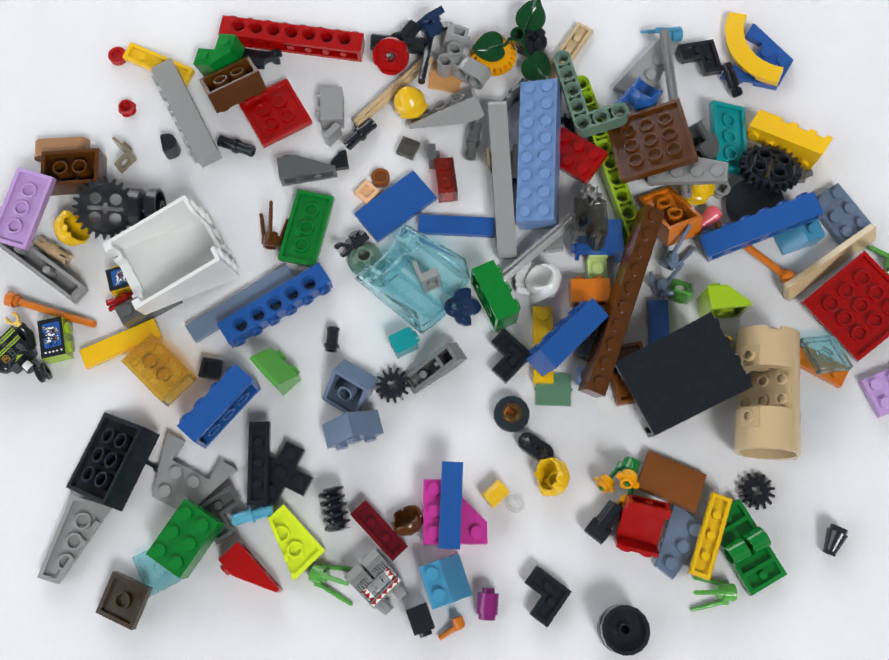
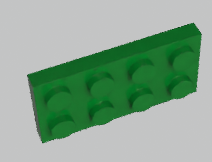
(306, 228)

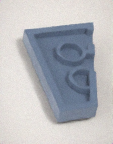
(678, 542)

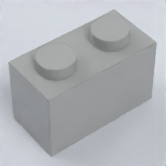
(331, 106)

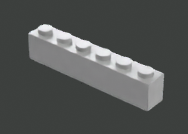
(186, 113)

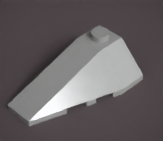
(461, 109)

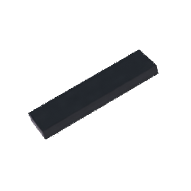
(259, 463)

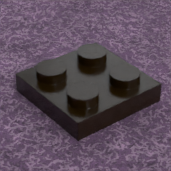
(124, 600)

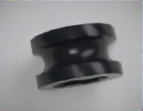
(42, 372)

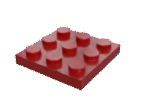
(275, 113)

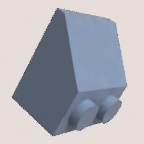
(349, 387)

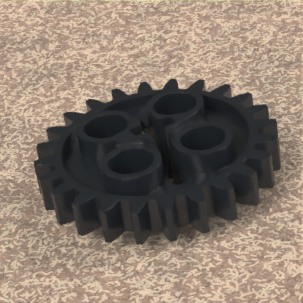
(783, 174)
(106, 190)

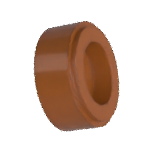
(380, 177)

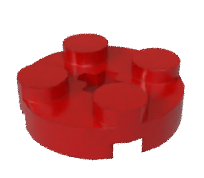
(399, 49)

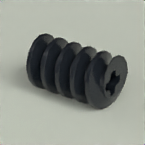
(333, 509)

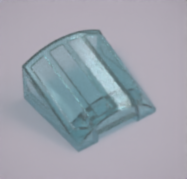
(396, 284)

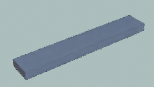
(207, 323)

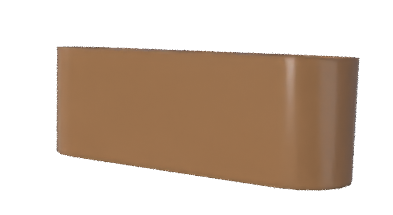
(56, 144)

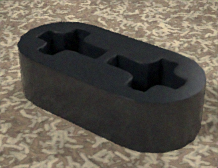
(538, 443)

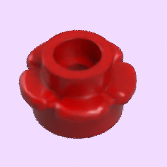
(127, 104)

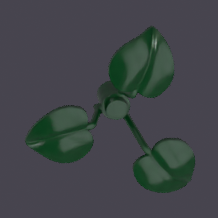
(490, 45)

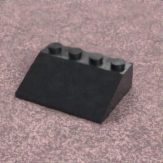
(113, 461)

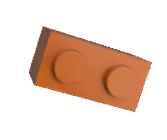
(585, 289)

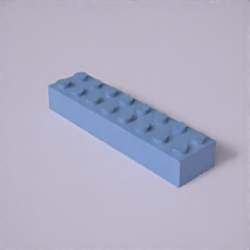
(539, 154)

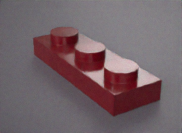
(379, 530)

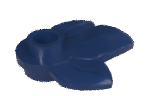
(465, 306)

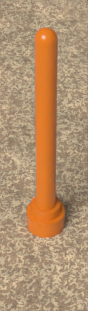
(784, 274)
(14, 300)

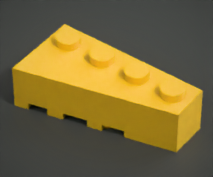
(804, 144)

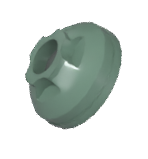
(356, 264)

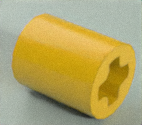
(495, 494)

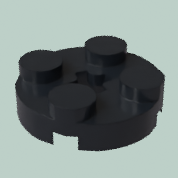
(537, 43)

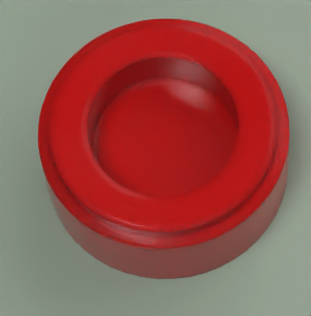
(115, 56)

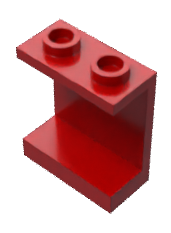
(641, 525)

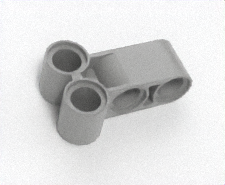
(462, 66)

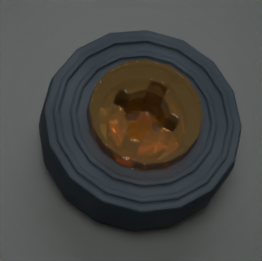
(506, 418)

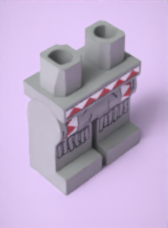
(382, 586)

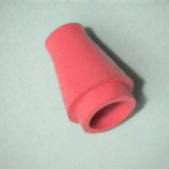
(710, 216)

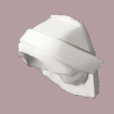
(538, 281)

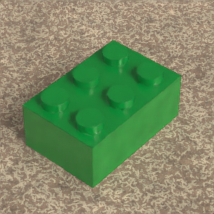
(495, 295)
(185, 538)

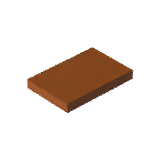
(620, 389)
(671, 481)

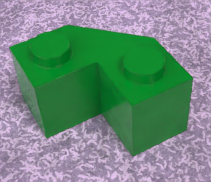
(227, 51)

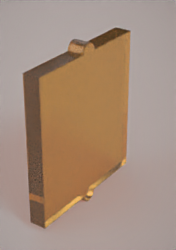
(448, 84)

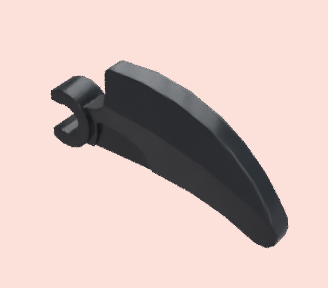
(261, 58)

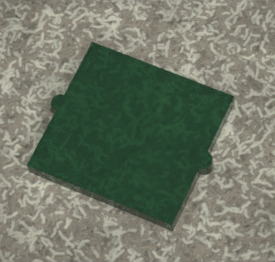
(555, 394)

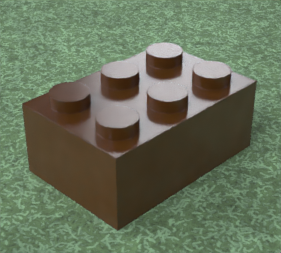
(233, 84)
(73, 168)

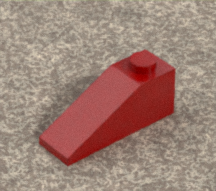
(243, 565)

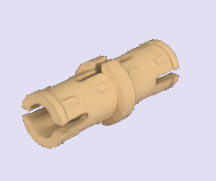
(53, 250)

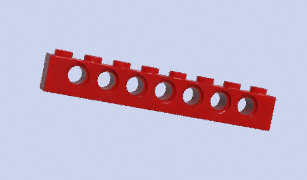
(276, 35)

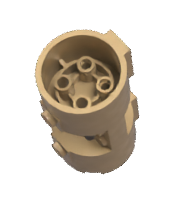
(770, 410)

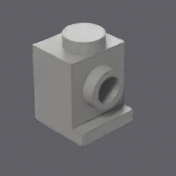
(456, 33)

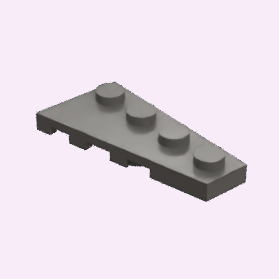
(73, 534)

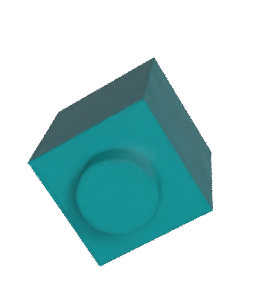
(404, 342)

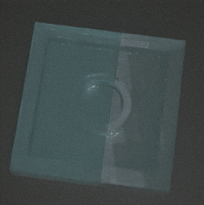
(825, 354)
(153, 573)

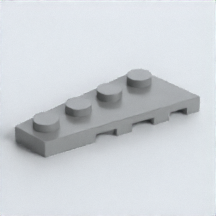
(649, 68)
(699, 173)

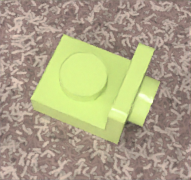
(596, 266)

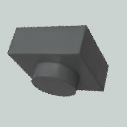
(432, 154)

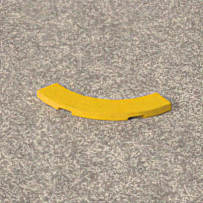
(744, 56)

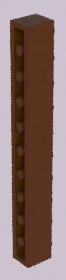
(621, 301)

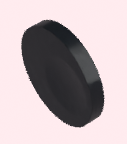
(747, 200)

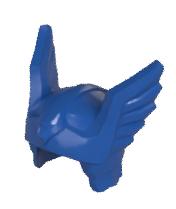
(640, 95)

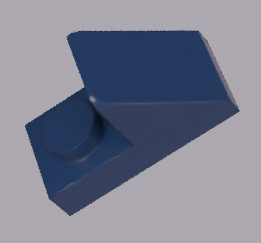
(430, 23)

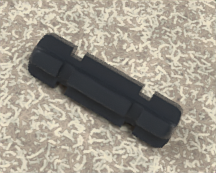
(732, 79)

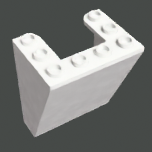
(172, 256)

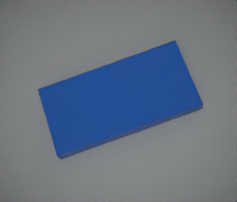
(395, 206)

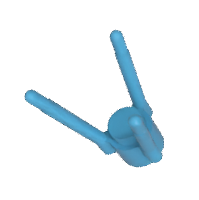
(676, 33)

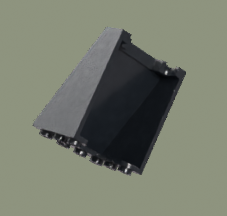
(683, 374)

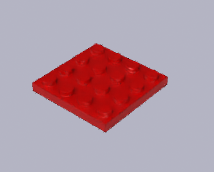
(854, 306)

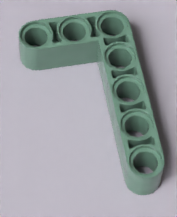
(577, 101)

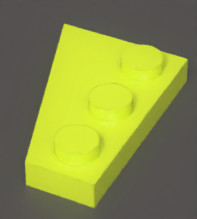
(295, 541)

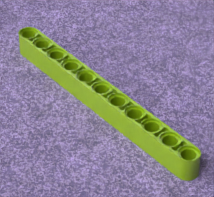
(609, 174)

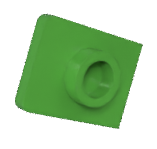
(680, 296)

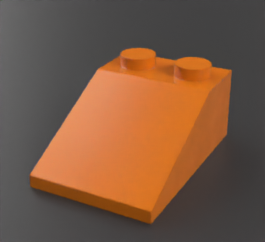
(676, 217)

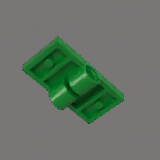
(749, 551)

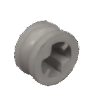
(717, 194)

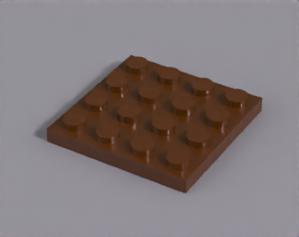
(652, 142)

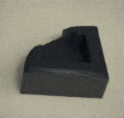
(341, 161)

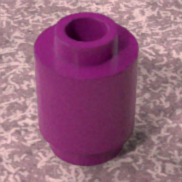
(487, 604)

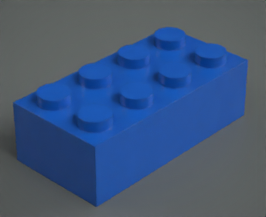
(566, 336)
(218, 406)

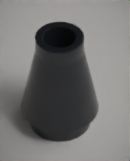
(834, 539)

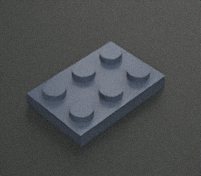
(840, 214)

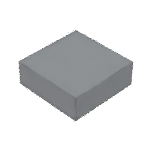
(332, 134)

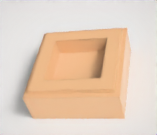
(366, 192)

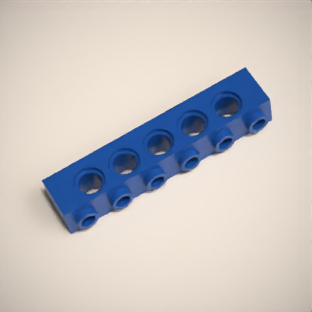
(264, 305)

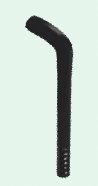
(426, 56)

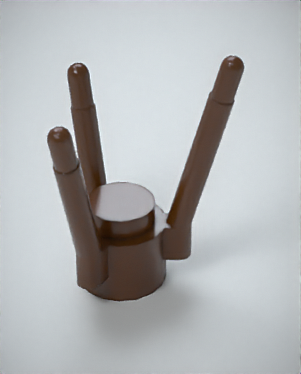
(270, 238)

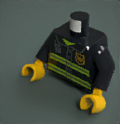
(17, 348)

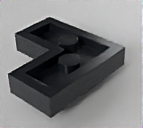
(705, 53)
(514, 355)
(552, 595)

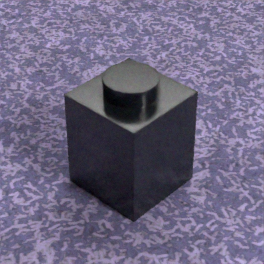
(420, 620)

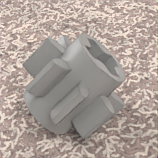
(592, 191)

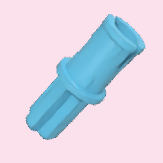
(252, 514)

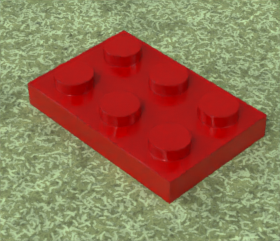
(579, 157)

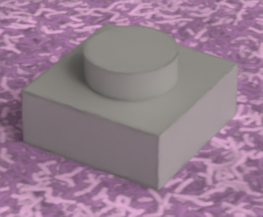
(556, 246)

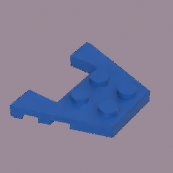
(769, 52)

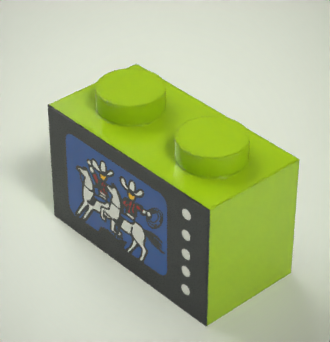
(55, 339)

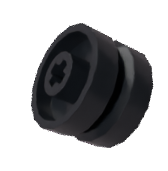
(143, 204)
(634, 623)

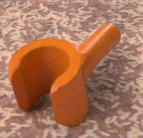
(458, 624)

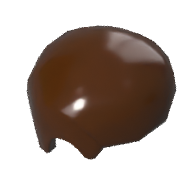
(407, 520)

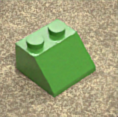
(276, 370)

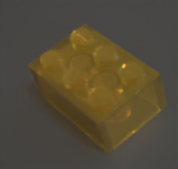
(159, 369)

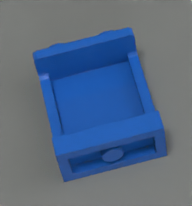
(613, 243)

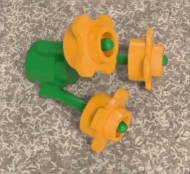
(627, 478)

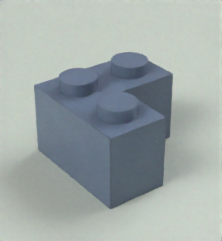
(352, 428)

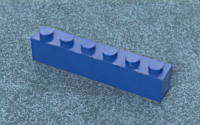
(761, 226)

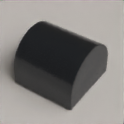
(170, 146)

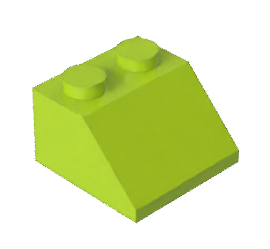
(722, 302)

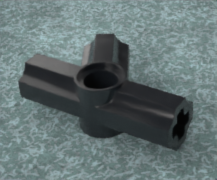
(405, 33)

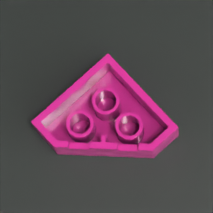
(472, 523)

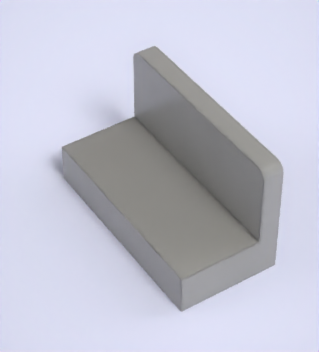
(428, 280)

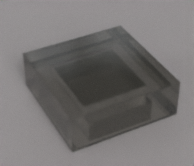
(408, 148)

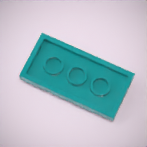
(730, 128)

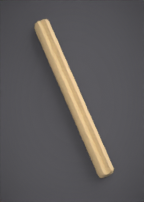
(389, 93)

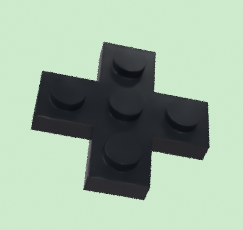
(285, 475)

